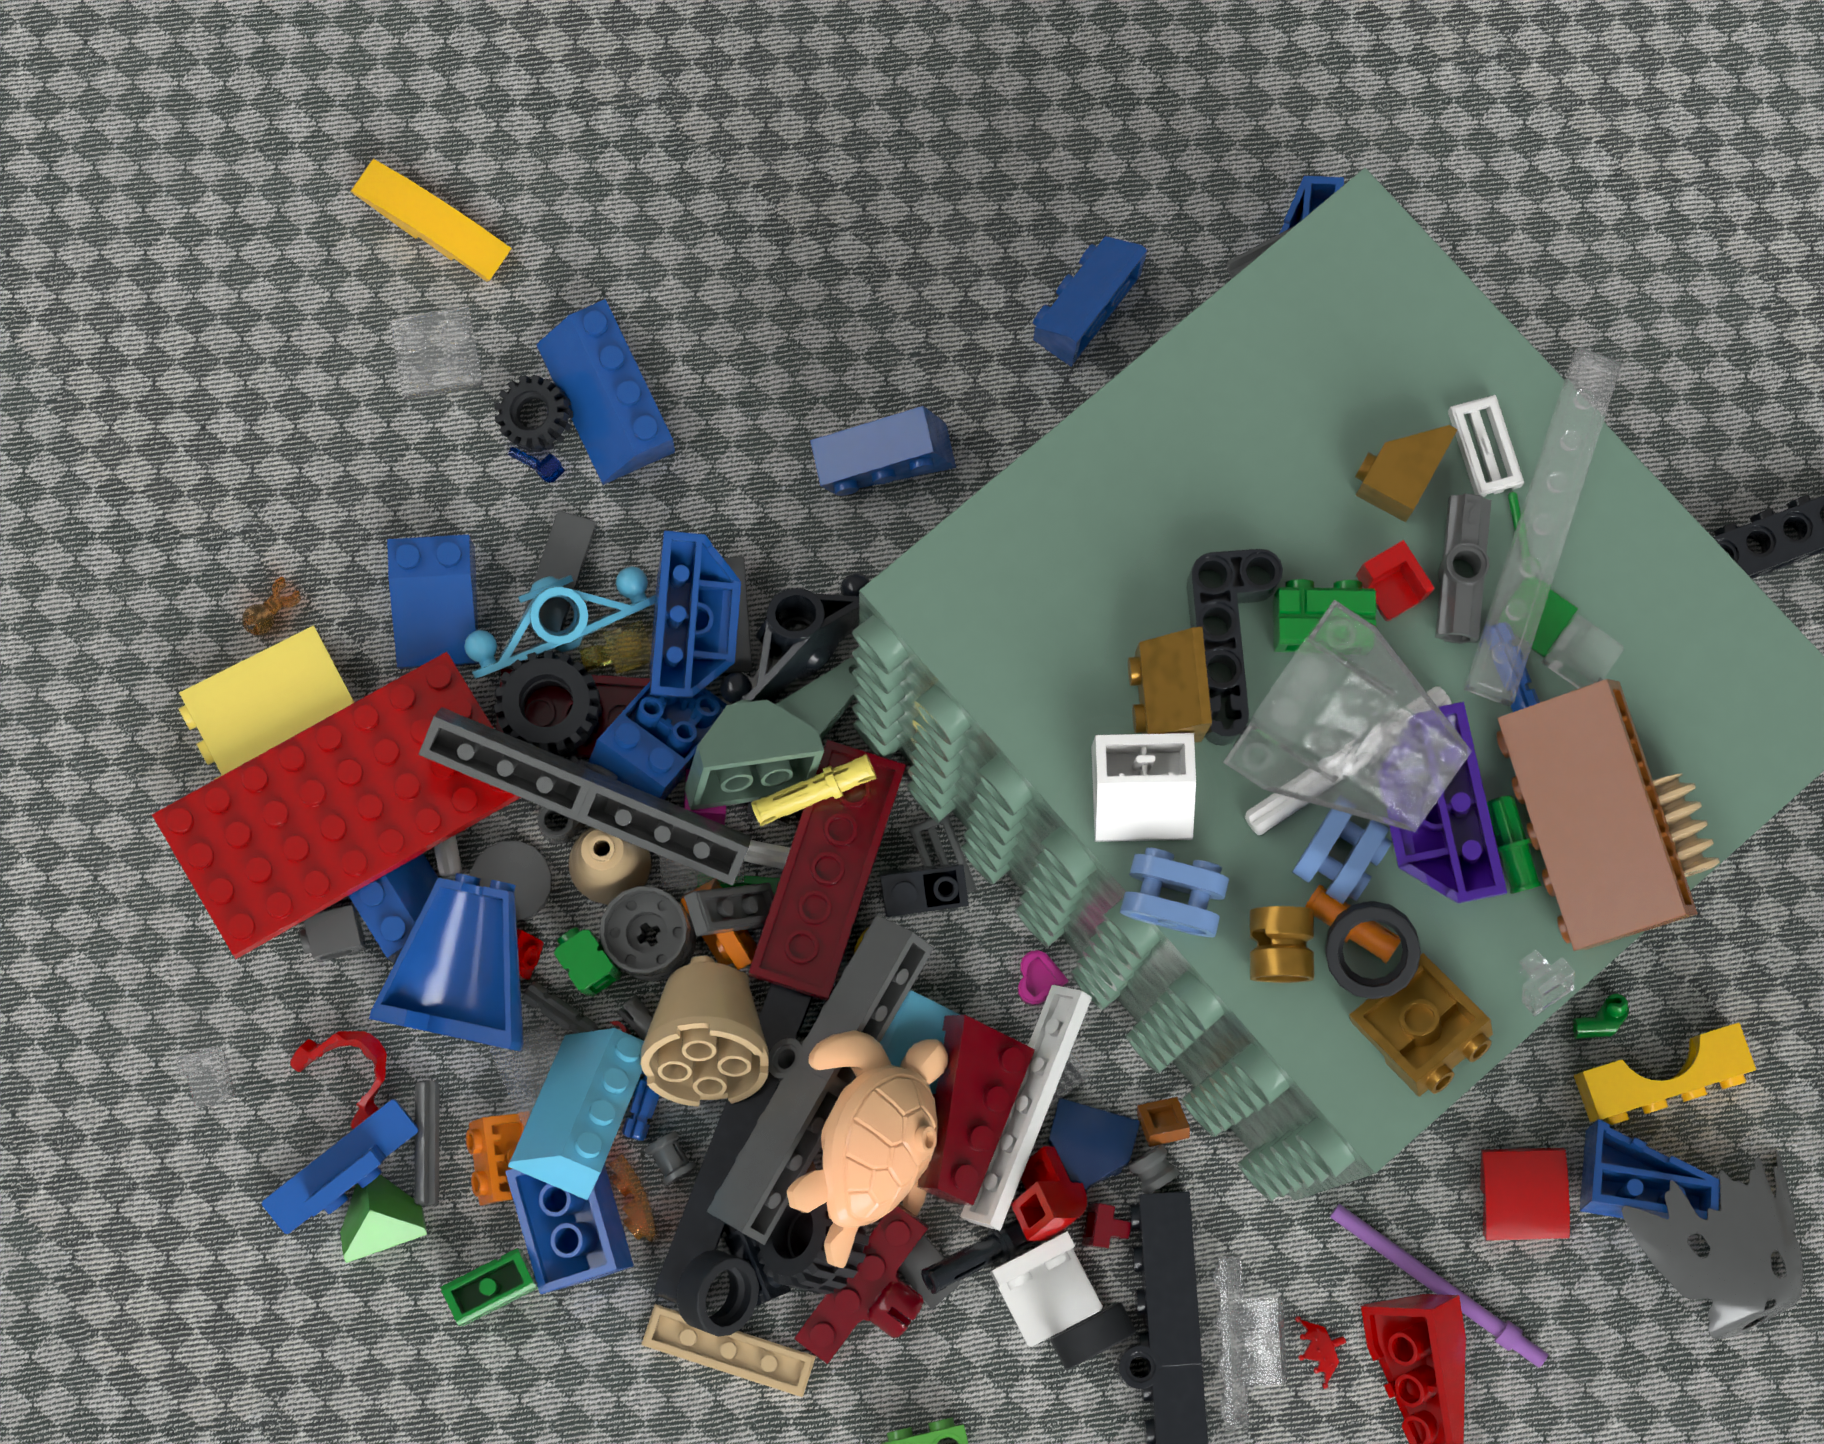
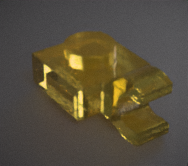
(624, 647)

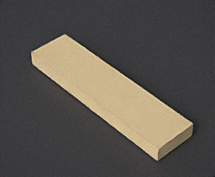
(734, 1354)

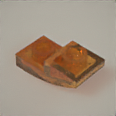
(640, 1213)

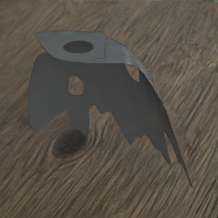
(1741, 1242)

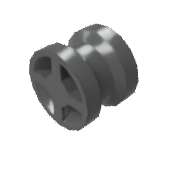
(1153, 1169)

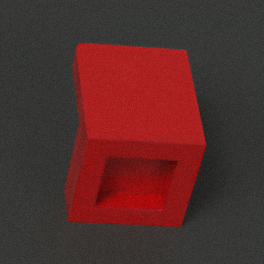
(1396, 579)

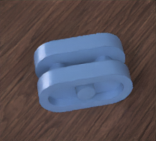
(1347, 878)
(1200, 880)

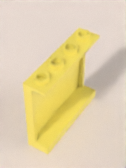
(264, 700)

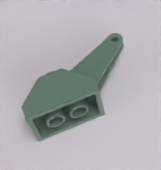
(767, 745)

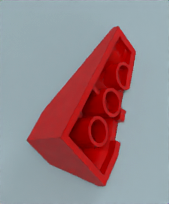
(1423, 1359)

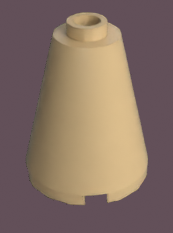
(607, 876)

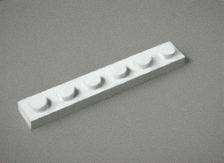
(1052, 1045)

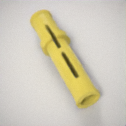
(808, 792)

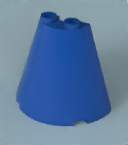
(459, 967)

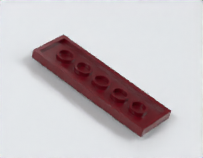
(826, 879)

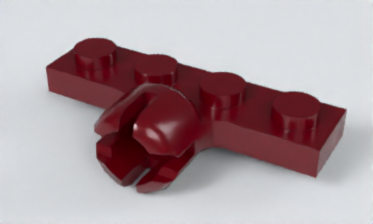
(873, 1293)

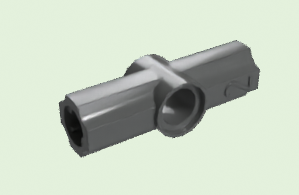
(1467, 541)

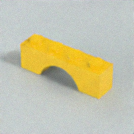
(1711, 1058)

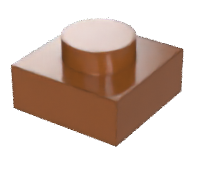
(1163, 1121)

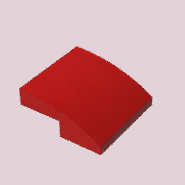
(1525, 1193)

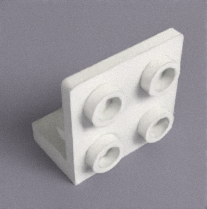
(1047, 1290)

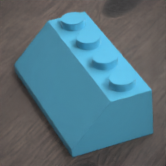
(579, 1110)

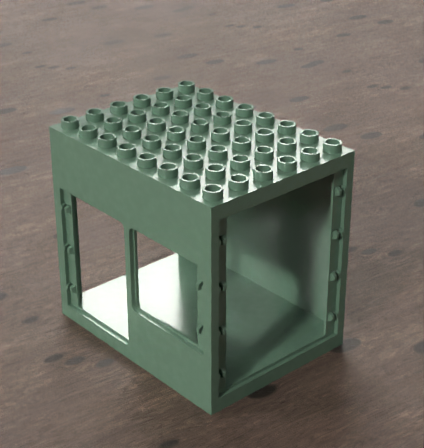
(1244, 430)

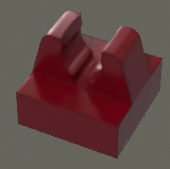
(1102, 1226)

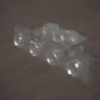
(1250, 1341)

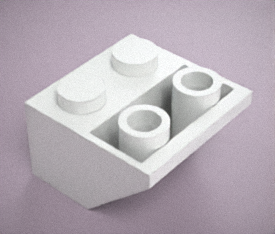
(1143, 787)

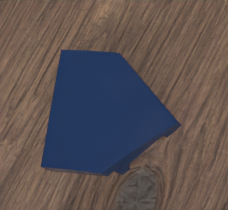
(1091, 1141)

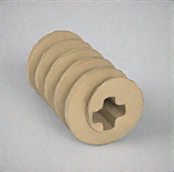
(1681, 827)

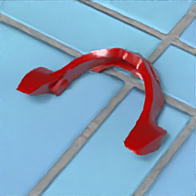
(371, 1048)

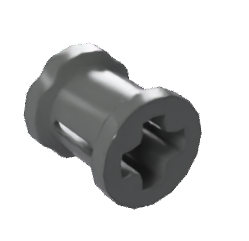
(670, 1158)

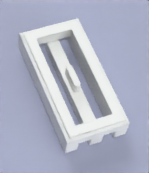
(1468, 451)

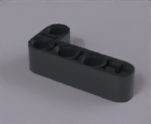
(1227, 648)

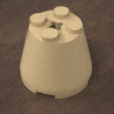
(705, 1037)

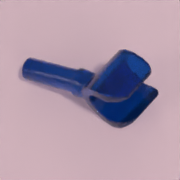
(548, 469)

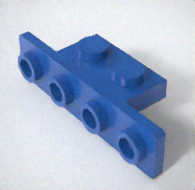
(340, 1167)

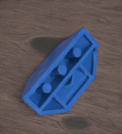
(692, 616)

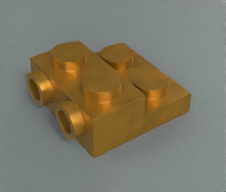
(1425, 1029)

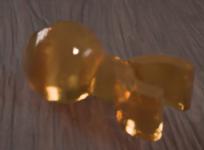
(263, 614)

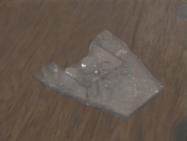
(1351, 729)

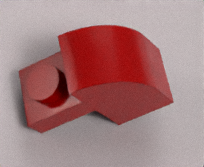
(1050, 1197)

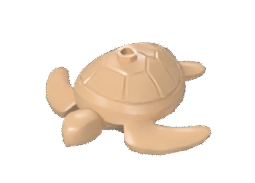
(873, 1138)

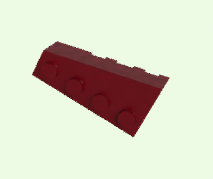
(972, 1106)

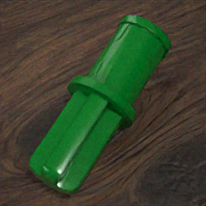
(1512, 844)

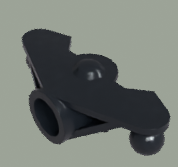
(798, 652)

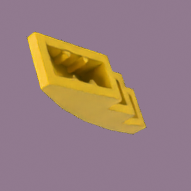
(430, 219)

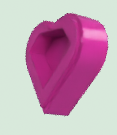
(1038, 976)

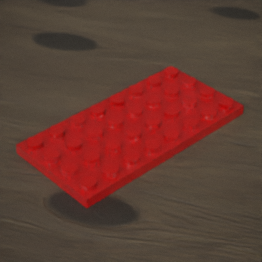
(328, 809)

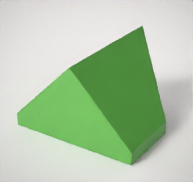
(379, 1219)

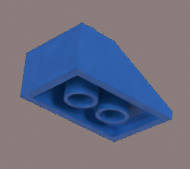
(432, 598)

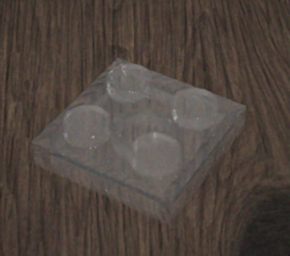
(436, 352)

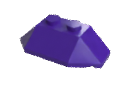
(1456, 841)

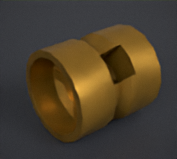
(1281, 944)

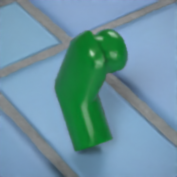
(1606, 1021)

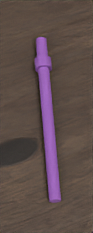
(1506, 1334)

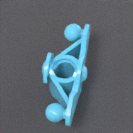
(482, 645)

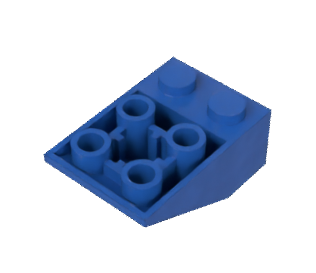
(656, 739)

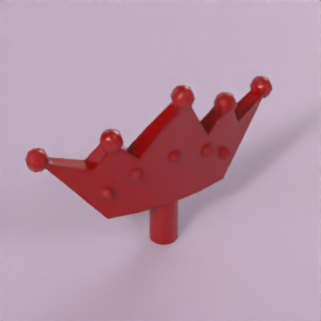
(1320, 1349)

